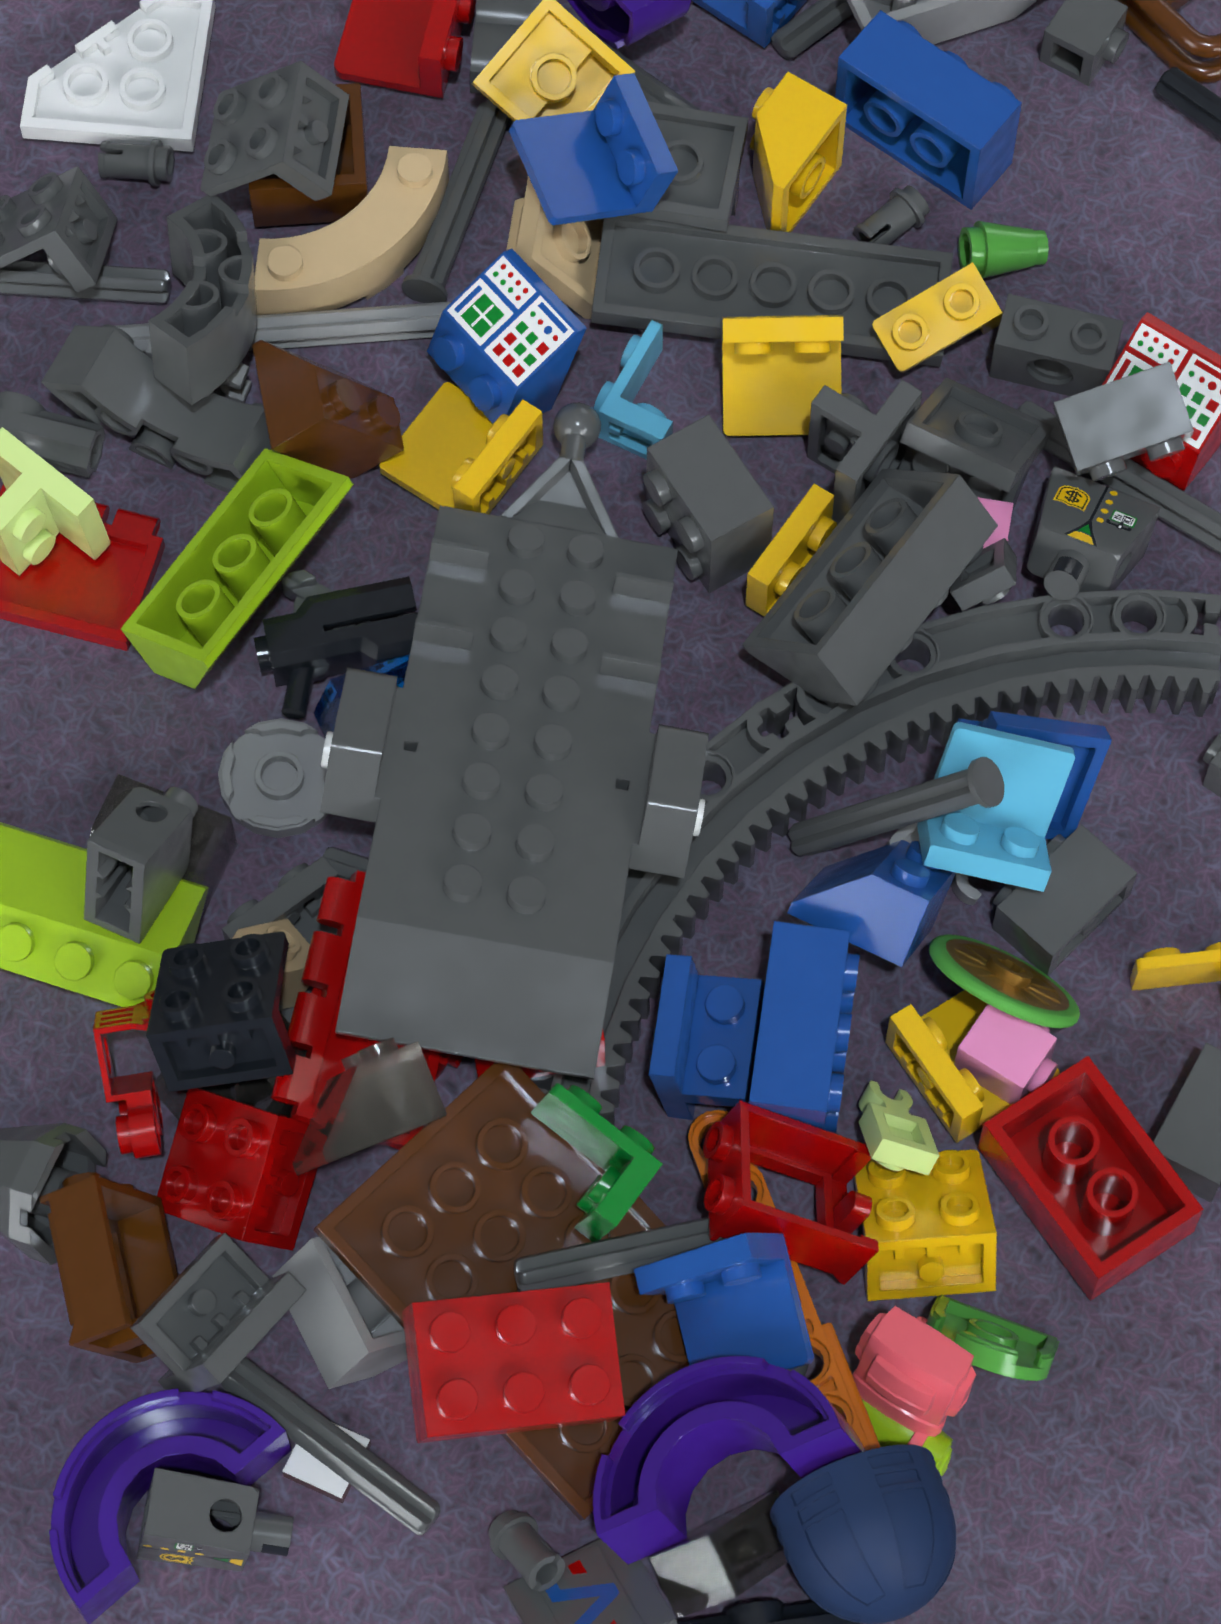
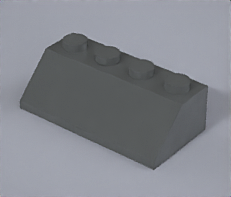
(872, 584)

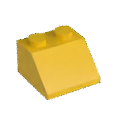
(795, 148)

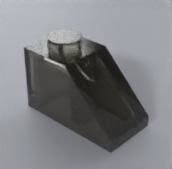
(720, 1558)

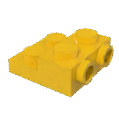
(549, 67)

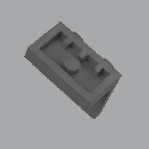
(277, 126)
(62, 218)

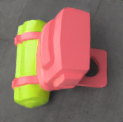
(912, 1382)

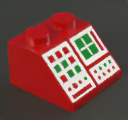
(1199, 382)

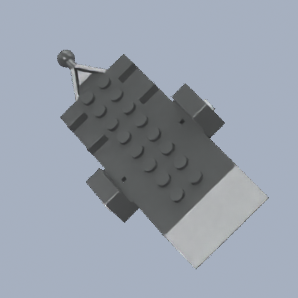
(514, 779)

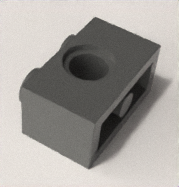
(1054, 346)

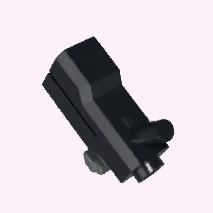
(333, 632)

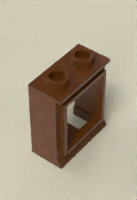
(110, 1261)

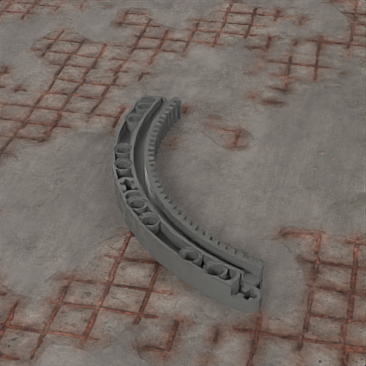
(974, 664)

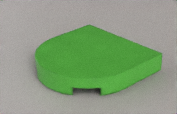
(995, 1341)

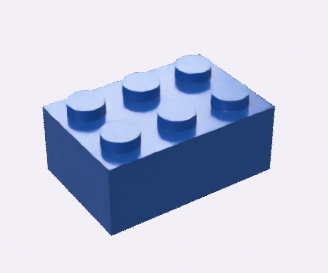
(927, 109)
(805, 1024)

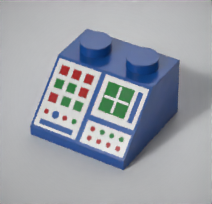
(507, 339)

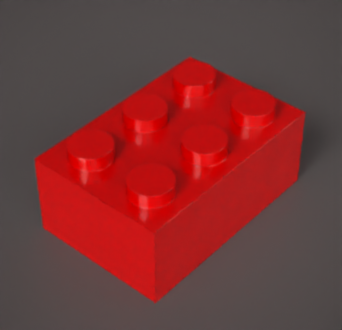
(1089, 1177)
(513, 1362)

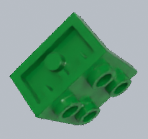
(620, 1153)

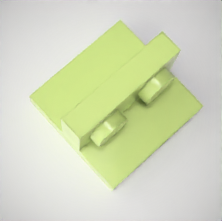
(41, 505)

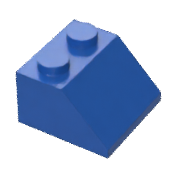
(879, 897)

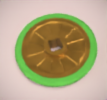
(1004, 981)

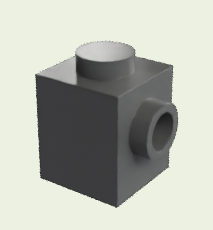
(1085, 37)

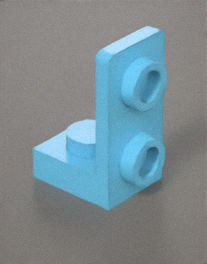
(623, 422)

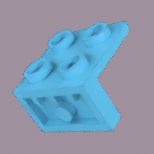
(1007, 839)

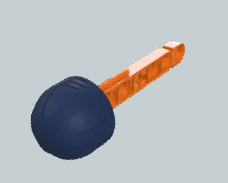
(871, 1528)

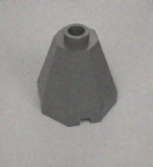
(35, 1164)

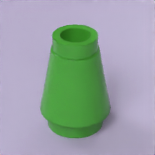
(1001, 248)

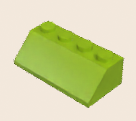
(233, 565)
(46, 928)

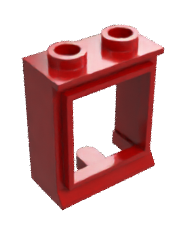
(802, 1152)

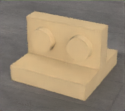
(559, 254)

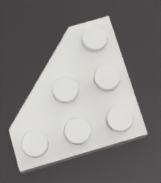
(127, 80)

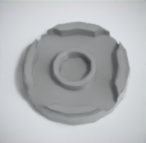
(281, 798)

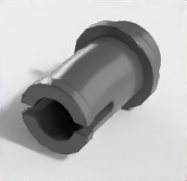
(136, 161)
(895, 217)
(517, 1539)

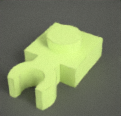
(893, 1134)

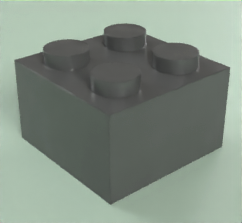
(706, 504)

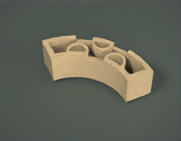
(361, 249)

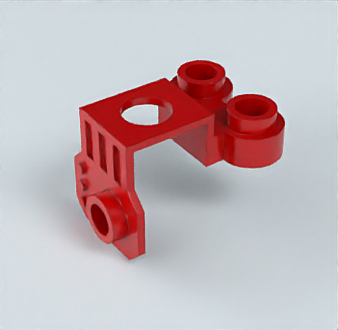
(140, 1111)

